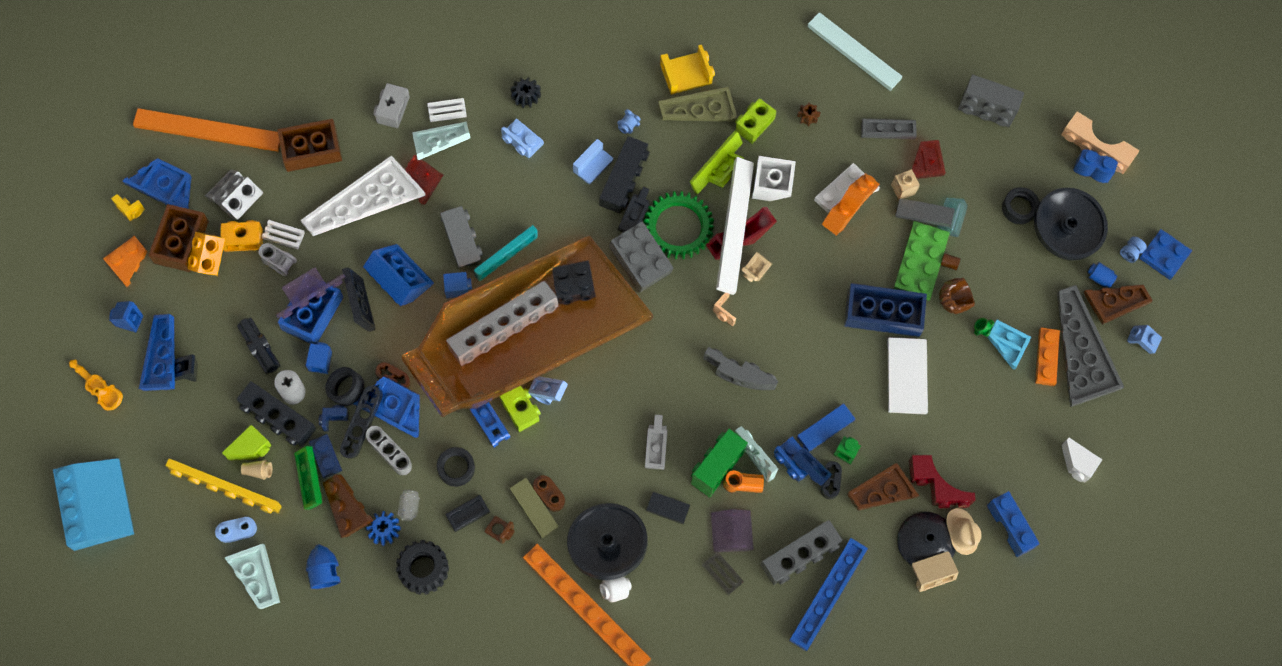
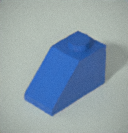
(126, 316)

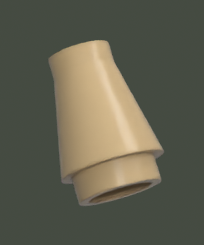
(257, 469)

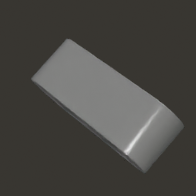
(385, 442)

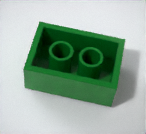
(718, 462)

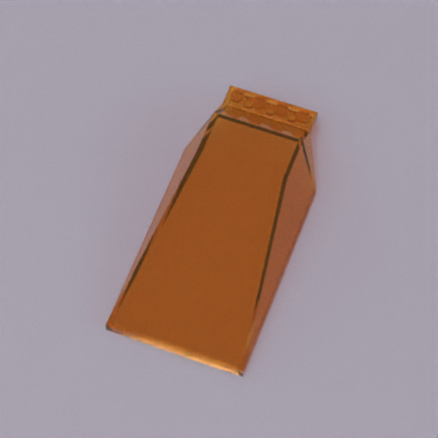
(539, 346)

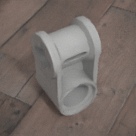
(279, 260)

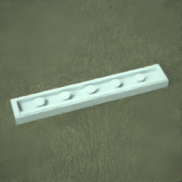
(854, 51)

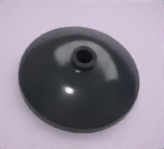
(913, 537)

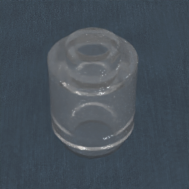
(408, 505)

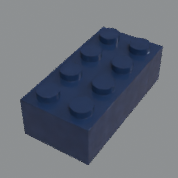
(885, 310)

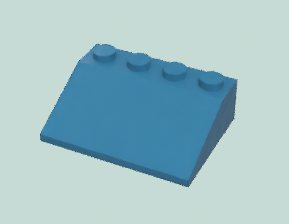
(93, 503)

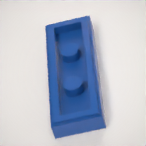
(826, 427)

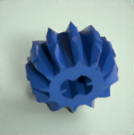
(388, 533)

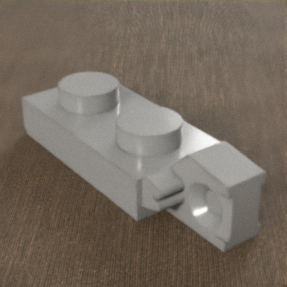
(656, 445)

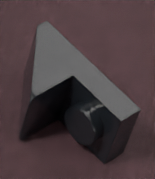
(186, 368)

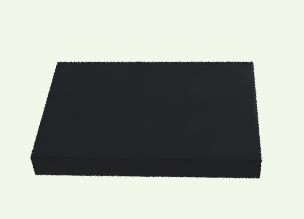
(358, 299)

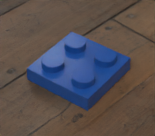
(1165, 254)

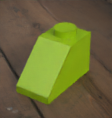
(248, 446)

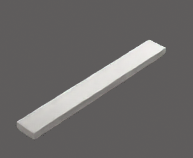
(735, 226)

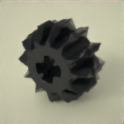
(532, 92)

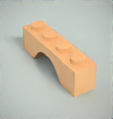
(1080, 133)

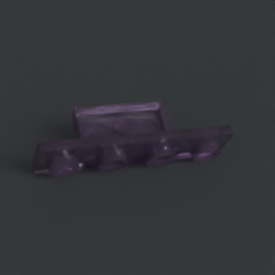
(305, 288)

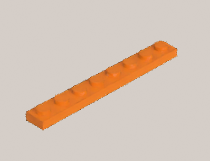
(586, 607)

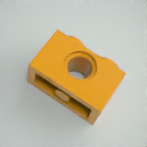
(250, 241)

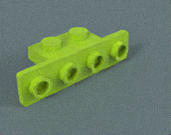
(720, 166)

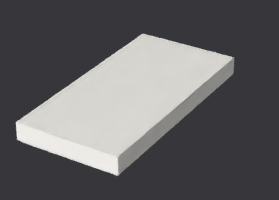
(907, 376)

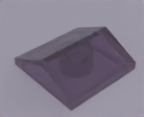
(732, 530)

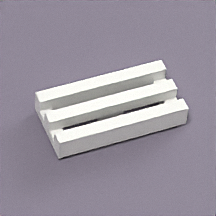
(446, 107)
(269, 229)

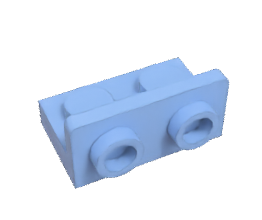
(521, 138)

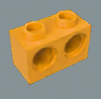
(210, 254)

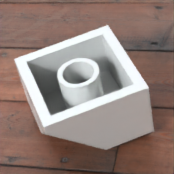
(773, 179)

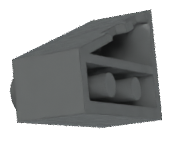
(461, 236)

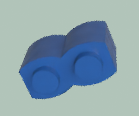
(1098, 167)

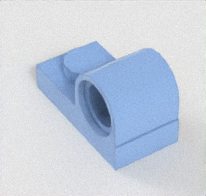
(547, 389)

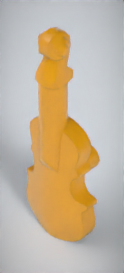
(108, 396)

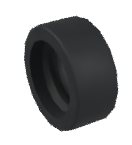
(1026, 194)
(336, 379)
(455, 451)

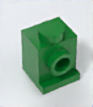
(847, 449)

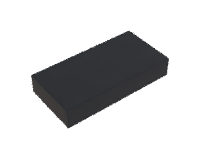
(668, 508)
(467, 513)

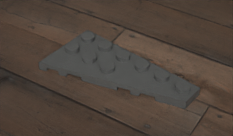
(1087, 361)

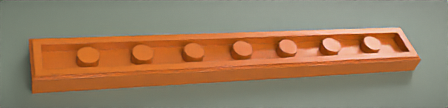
(207, 130)

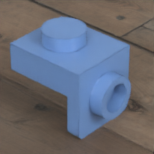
(1145, 337)

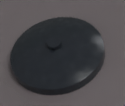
(1070, 223)
(607, 541)

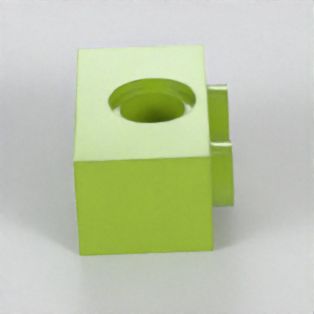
(524, 418)

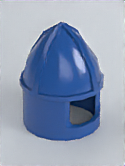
(322, 568)

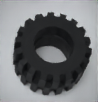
(417, 551)

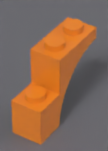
(850, 203)

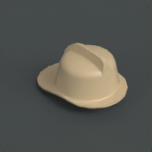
(963, 531)

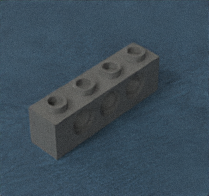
(824, 532)

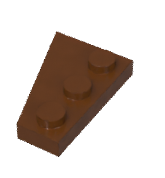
(1116, 302)
(883, 489)
(345, 508)

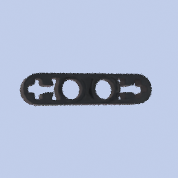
(357, 420)

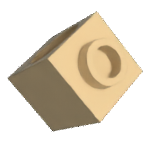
(905, 184)

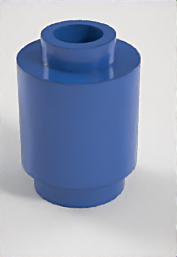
(1101, 274)

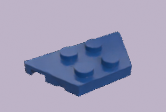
(162, 183)
(398, 406)

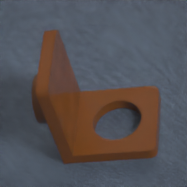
(507, 532)

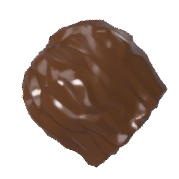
(956, 296)

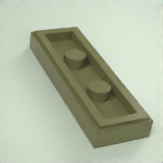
(534, 508)

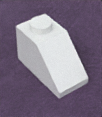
(1079, 460)

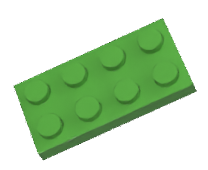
(921, 259)

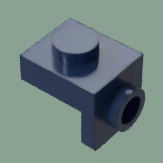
(336, 413)

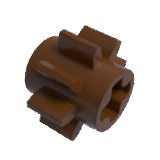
(812, 111)

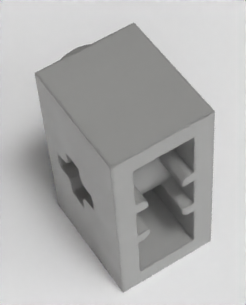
(391, 105)

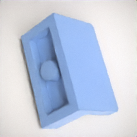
(592, 162)

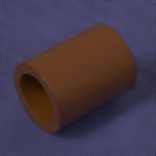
(950, 261)

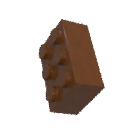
(309, 145)
(175, 235)

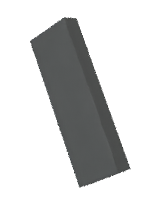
(888, 129)
(925, 212)

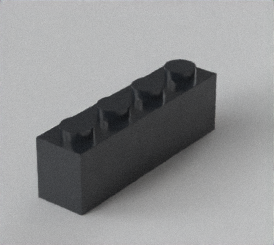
(624, 174)

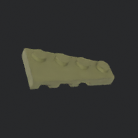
(702, 106)

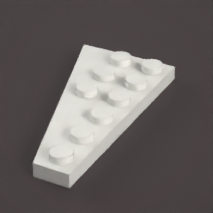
(374, 192)

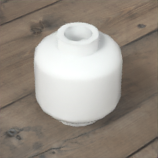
(615, 589)

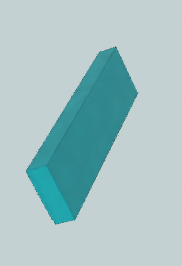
(506, 253)

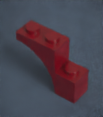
(754, 229)
(942, 494)

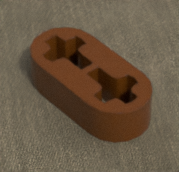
(395, 372)

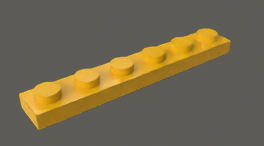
(231, 490)

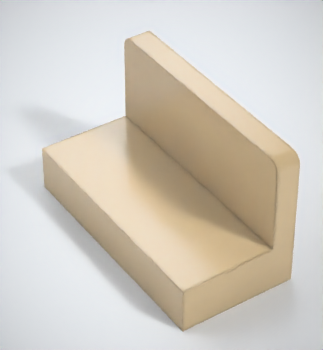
(935, 571)

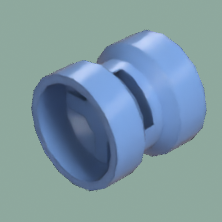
(1132, 250)

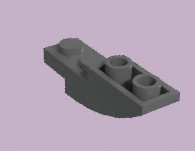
(746, 376)

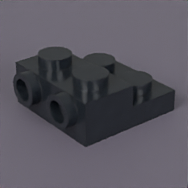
(573, 282)

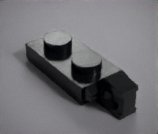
(635, 210)

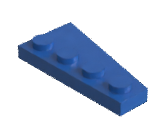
(159, 361)

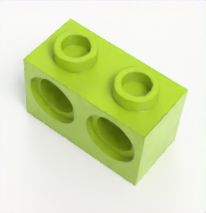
(758, 122)

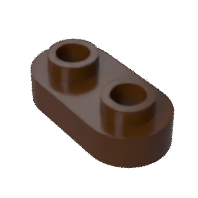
(549, 492)

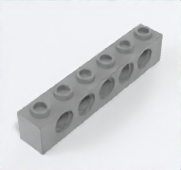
(507, 314)

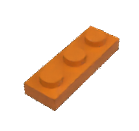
(1047, 357)

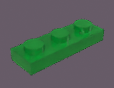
(308, 478)

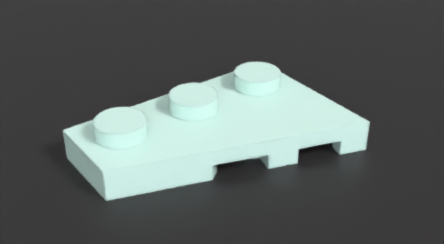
(437, 139)
(757, 455)
(256, 574)

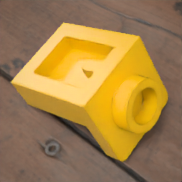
(129, 211)

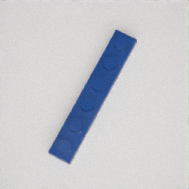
(828, 594)

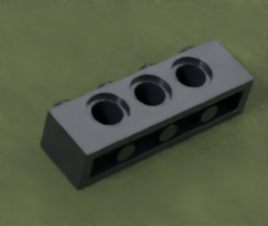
(254, 394)

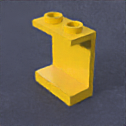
(687, 71)

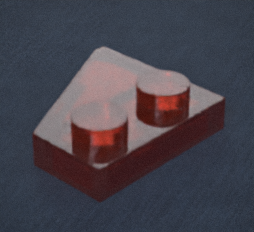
(928, 160)
(425, 176)

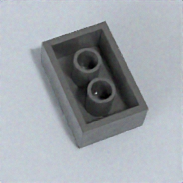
(991, 101)
(641, 257)

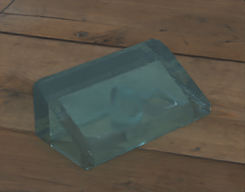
(960, 211)

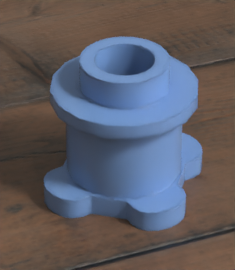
(628, 122)

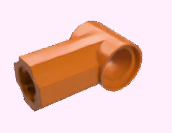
(745, 481)

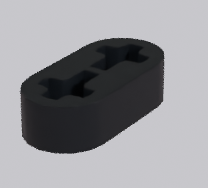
(836, 480)

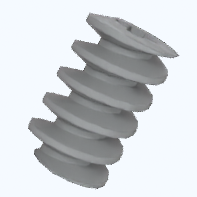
(290, 387)

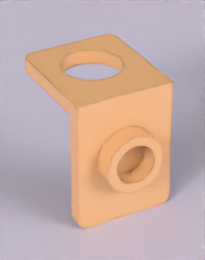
(721, 313)

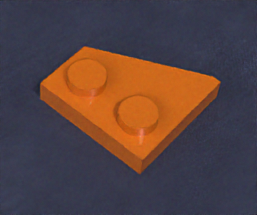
(126, 259)

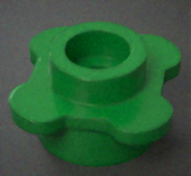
(983, 327)

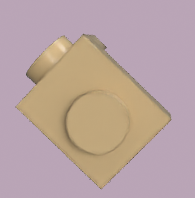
(756, 267)

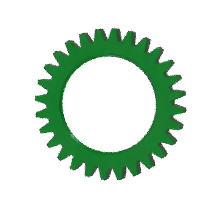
(701, 212)

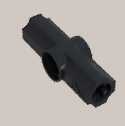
(258, 345)

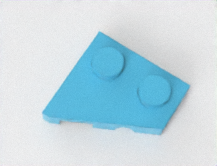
(1009, 342)

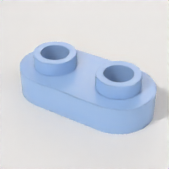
(235, 529)

